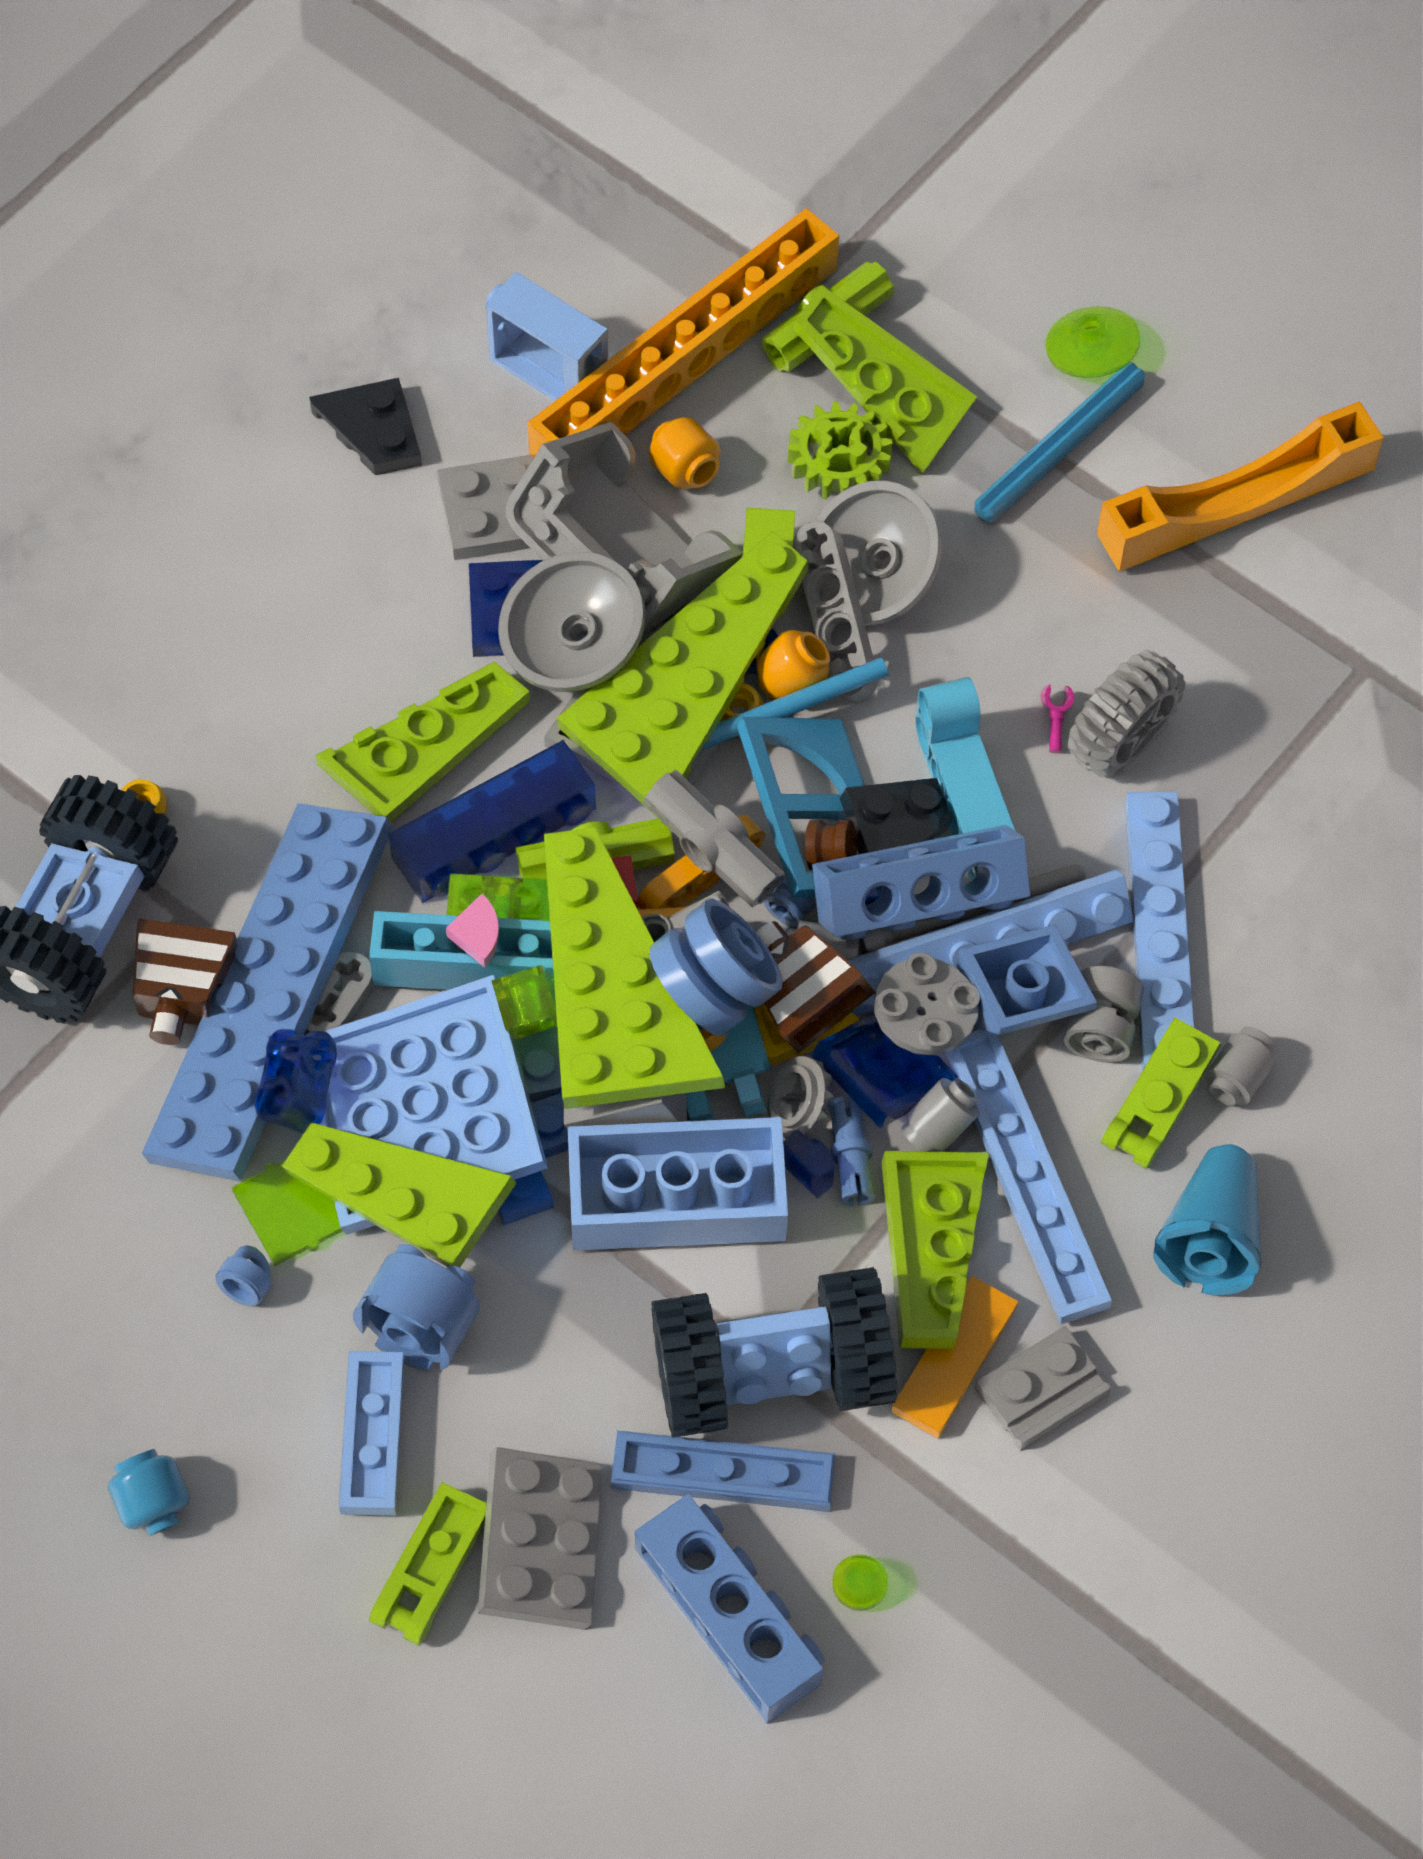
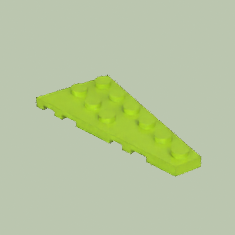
(686, 674)
(614, 1017)

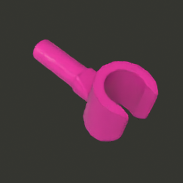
(1056, 716)

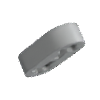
(353, 996)

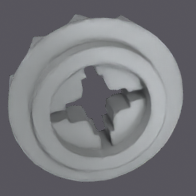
(795, 1080)

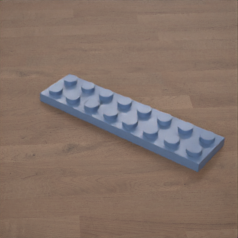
(270, 986)

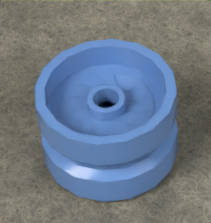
(715, 967)

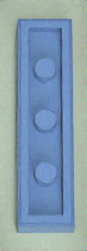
(723, 1471)

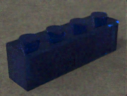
(493, 819)

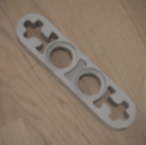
(842, 608)

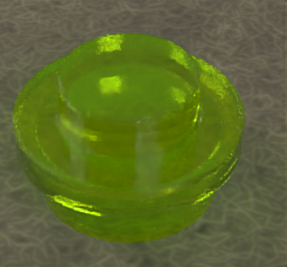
(860, 1582)

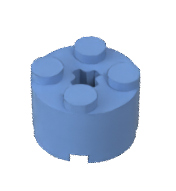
(418, 1308)

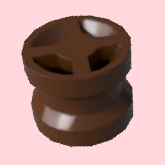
(829, 841)

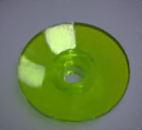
(1092, 341)

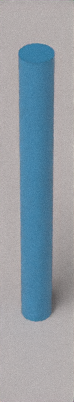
(803, 698)

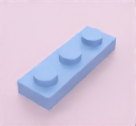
(371, 1433)

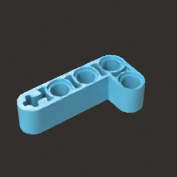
(955, 755)

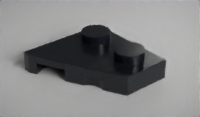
(372, 423)
(896, 813)

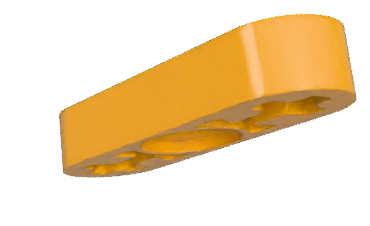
(685, 881)

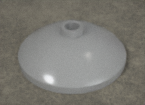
(877, 523)
(556, 604)

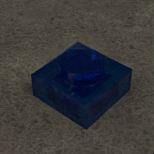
(809, 1162)

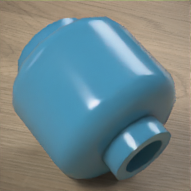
(148, 1492)

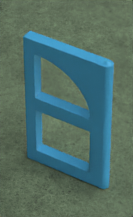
(826, 746)

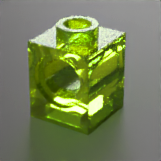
(526, 1001)

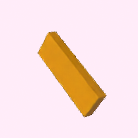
(946, 1374)

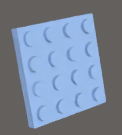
(436, 1082)

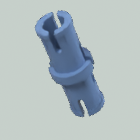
(851, 1152)

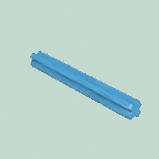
(1059, 443)

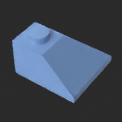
(1025, 981)

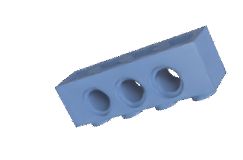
(845, 882)
(767, 1682)

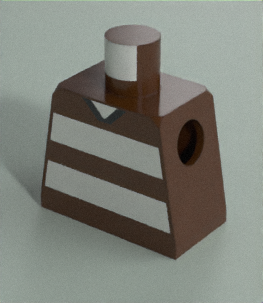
(178, 974)
(816, 985)

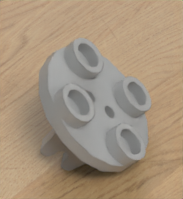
(907, 990)

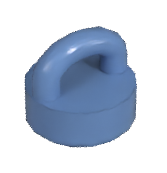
(245, 1279)

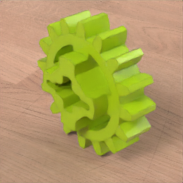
(839, 449)

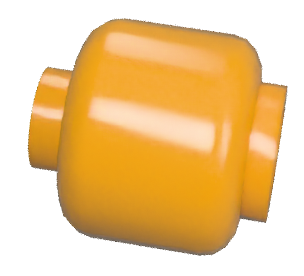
(684, 453)
(792, 663)

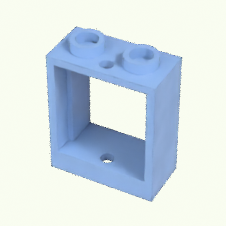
(542, 337)

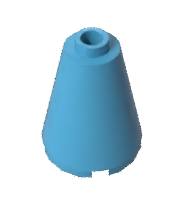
(1214, 1226)

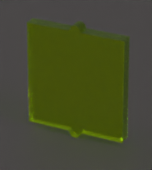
(286, 1213)

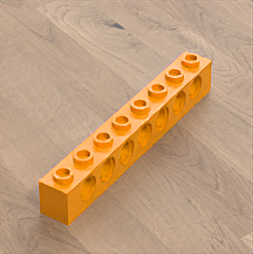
(695, 333)

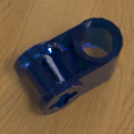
(295, 1083)

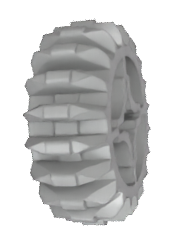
(1126, 713)

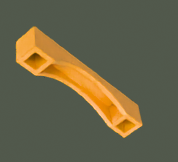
(1167, 518)

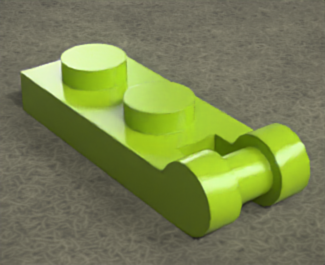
(1162, 1091)
(430, 1562)

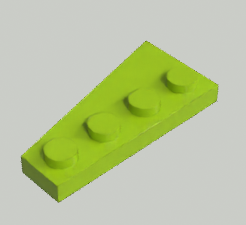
(885, 376)
(411, 753)
(406, 1192)
(931, 1230)

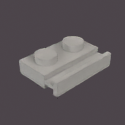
(1042, 1388)

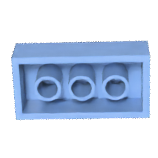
(677, 1183)

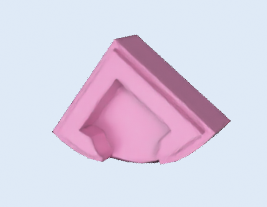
(476, 930)

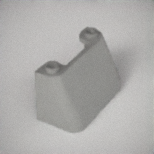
(580, 502)

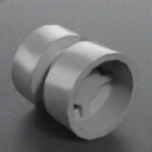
(1109, 1029)

